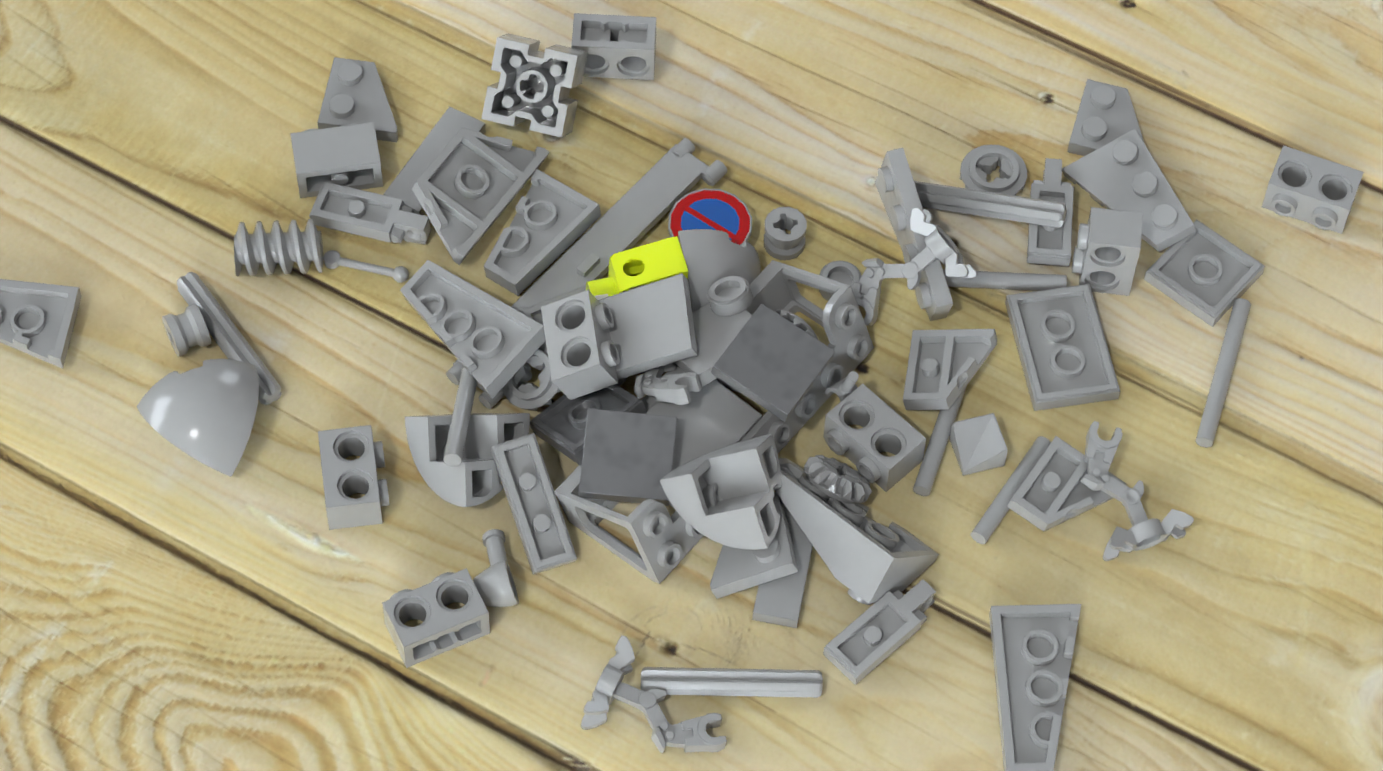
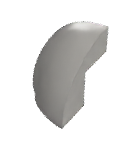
(712, 257)
(206, 411)
(477, 475)
(730, 493)

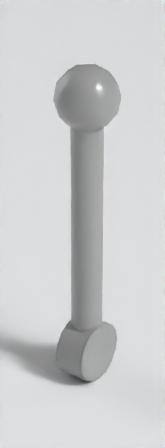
(333, 260)

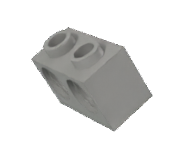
(616, 45)
(1312, 189)
(1108, 250)
(580, 344)
(881, 432)
(350, 477)
(441, 626)

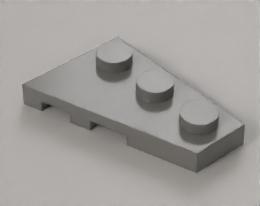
(1128, 179)
(38, 318)

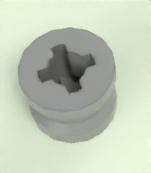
(777, 241)
(186, 330)

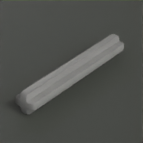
(991, 204)
(227, 334)
(733, 682)

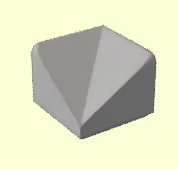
(978, 444)

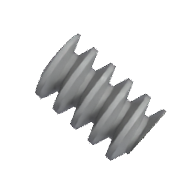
(278, 248)

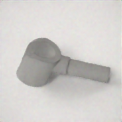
(844, 387)

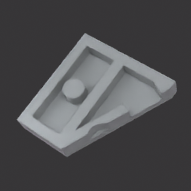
(357, 96)
(1102, 117)
(943, 365)
(1054, 488)

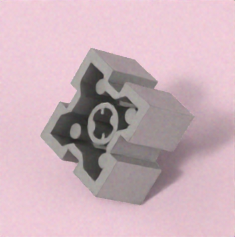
(534, 85)

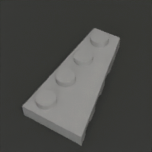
(899, 198)
(474, 326)
(1032, 676)

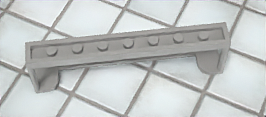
(667, 539)

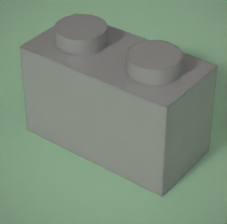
(337, 156)

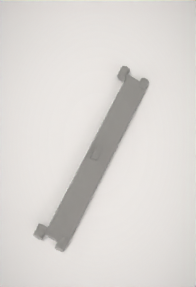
(616, 232)

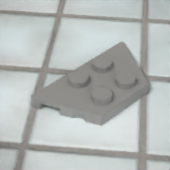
(472, 186)

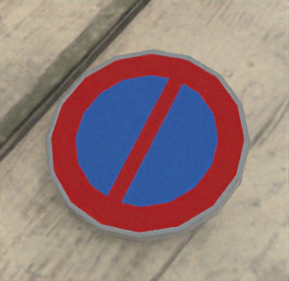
(714, 211)

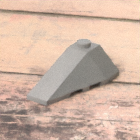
(853, 546)

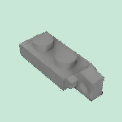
(368, 215)
(1047, 243)
(879, 631)

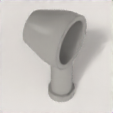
(496, 582)

